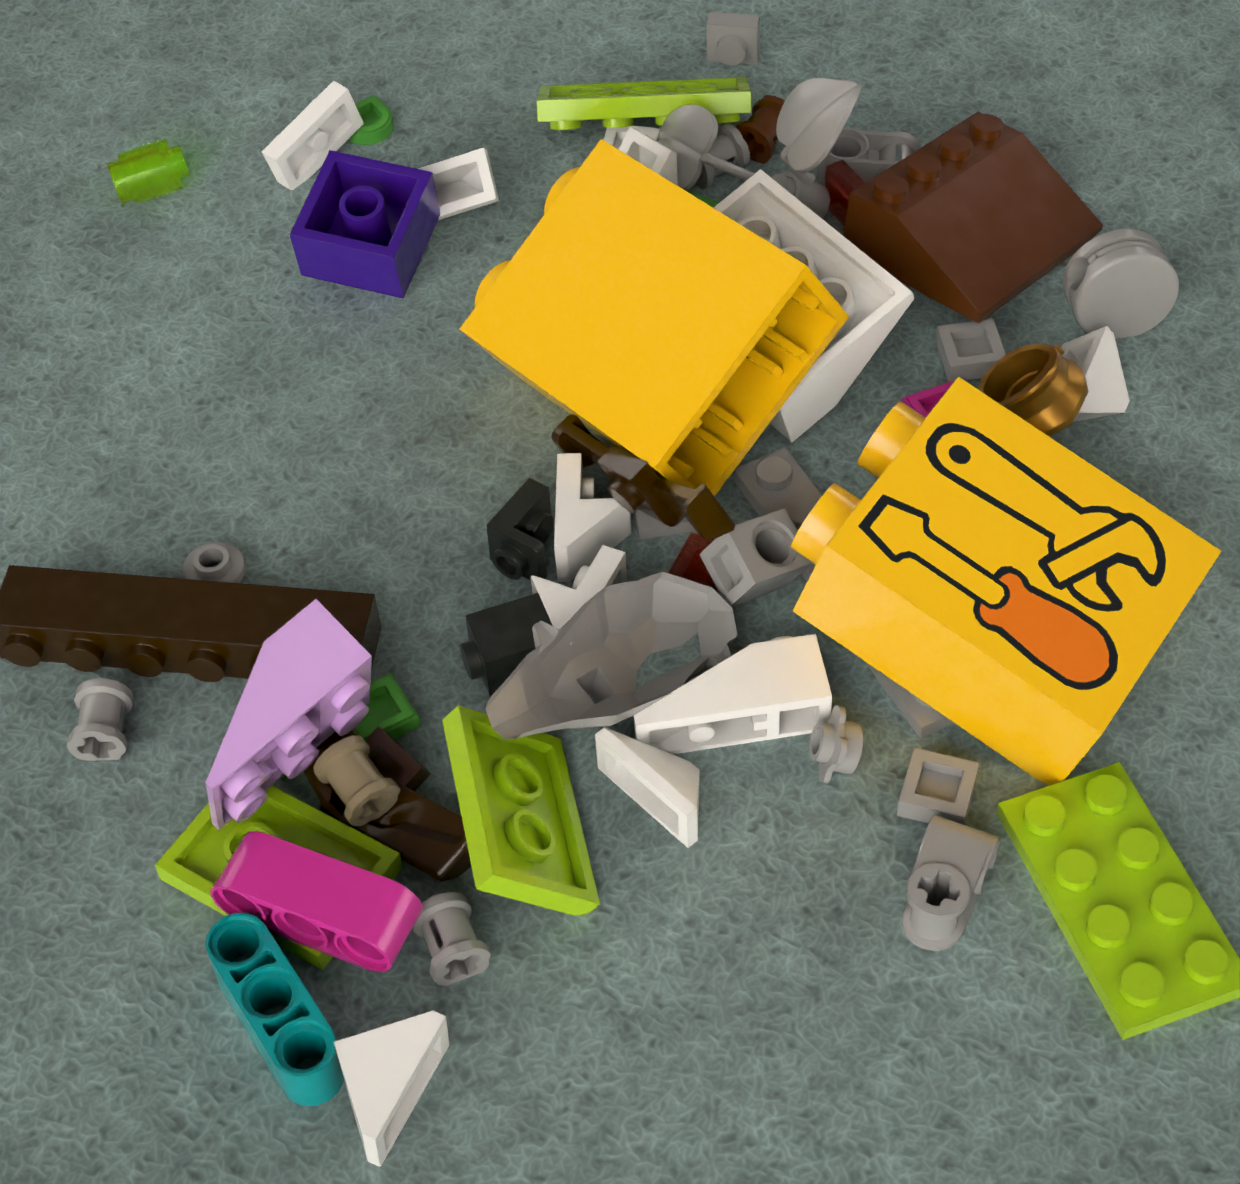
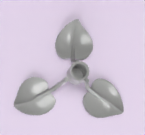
(806, 125)

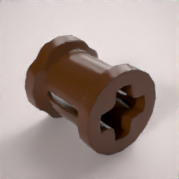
(761, 128)

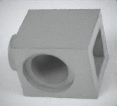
(754, 558)

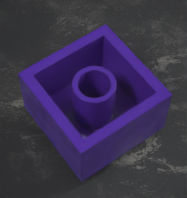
(365, 223)

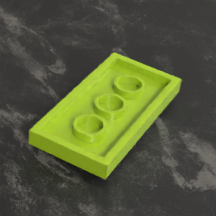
(623, 101)
(1122, 900)

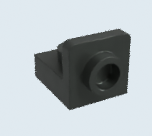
(520, 531)

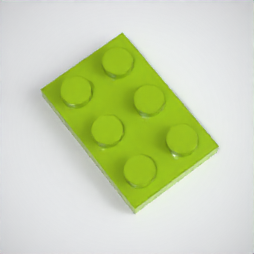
(519, 815)
(203, 851)

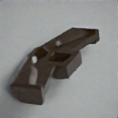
(638, 486)
(414, 826)

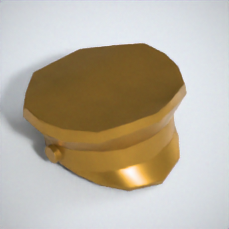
(1038, 386)

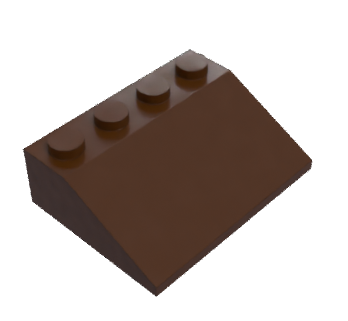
(970, 217)

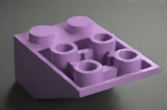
(299, 693)

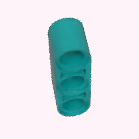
(270, 981)

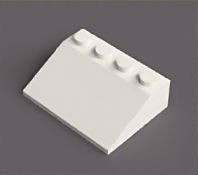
(854, 280)

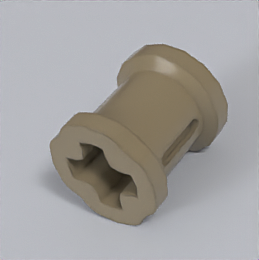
(356, 780)

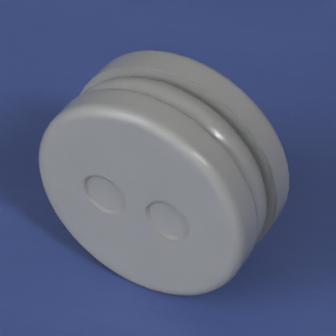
(1120, 283)

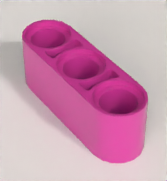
(318, 901)

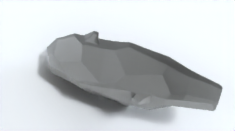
(608, 645)

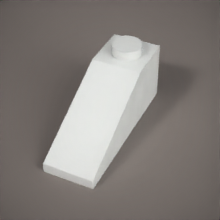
(750, 697)

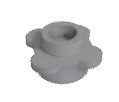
(836, 744)

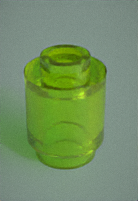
(148, 171)

